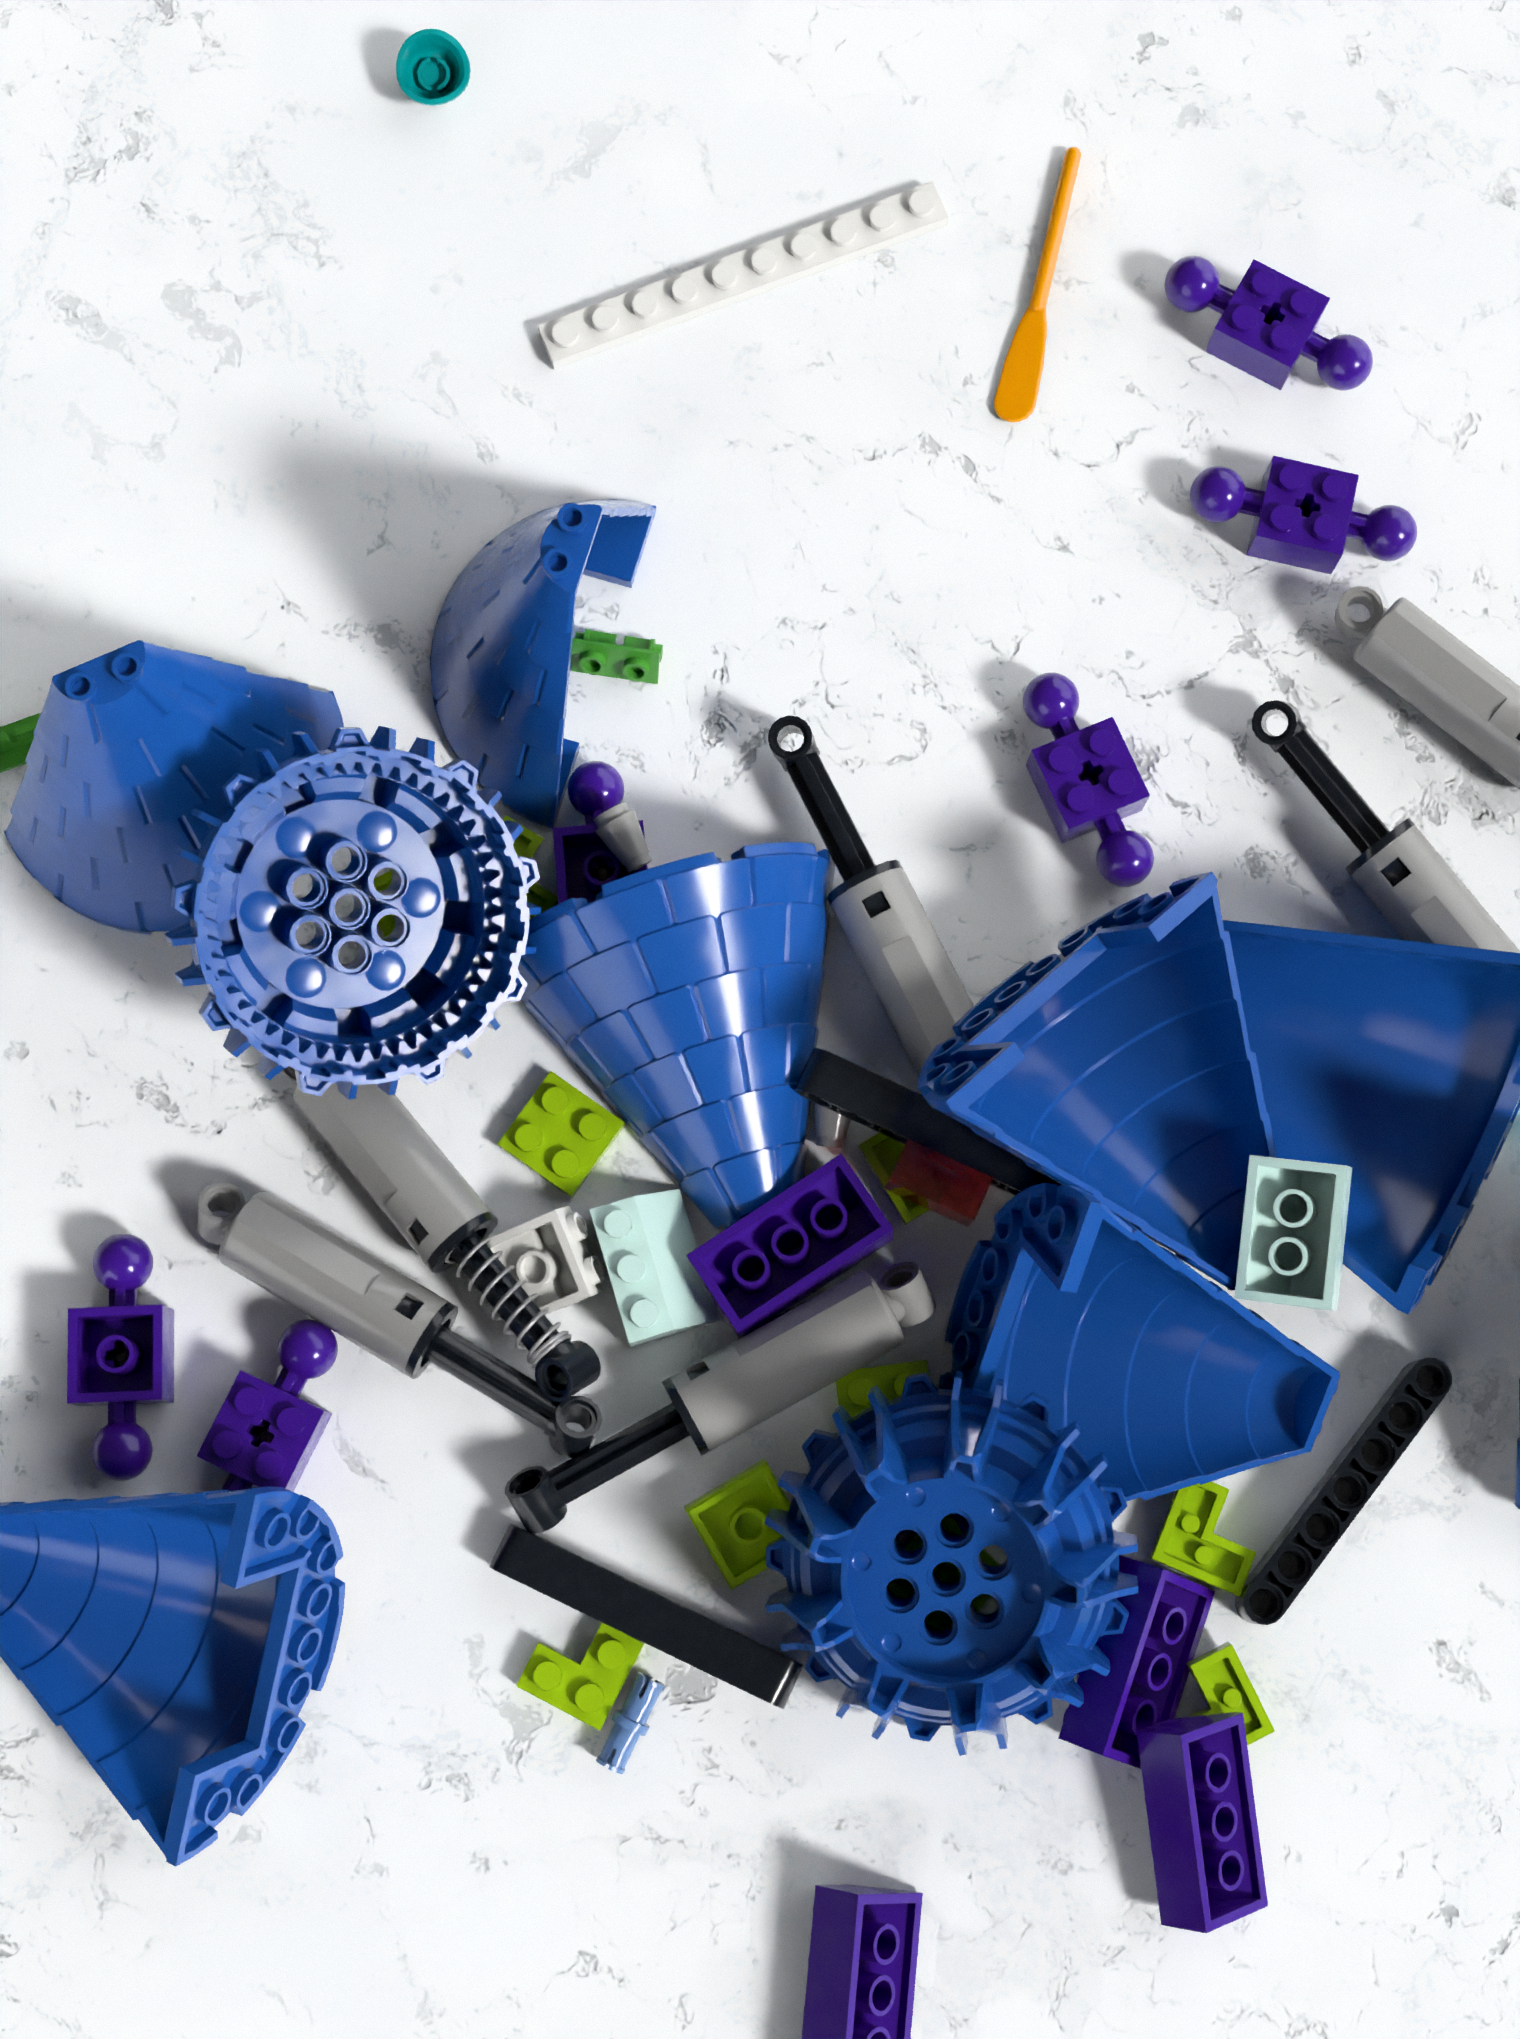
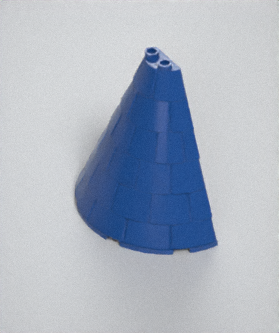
(508, 645)
(127, 759)
(696, 1011)
(1124, 1072)
(1129, 1347)
(173, 1641)

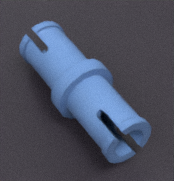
(630, 1723)

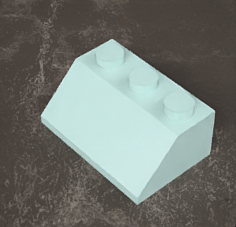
(1293, 1232)
(648, 1266)

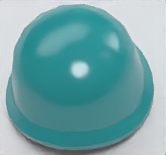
(432, 67)

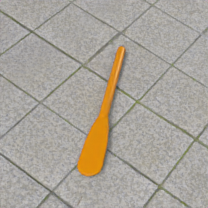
(1024, 362)

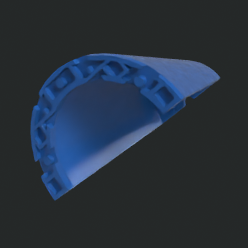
(1389, 1067)

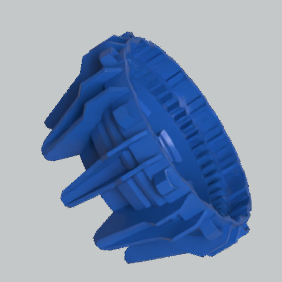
(405, 994)
(1019, 1490)

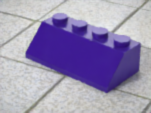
(791, 1246)
(1145, 1664)
(1202, 1820)
(862, 1963)

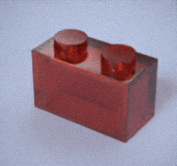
(938, 1183)

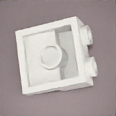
(551, 1258)

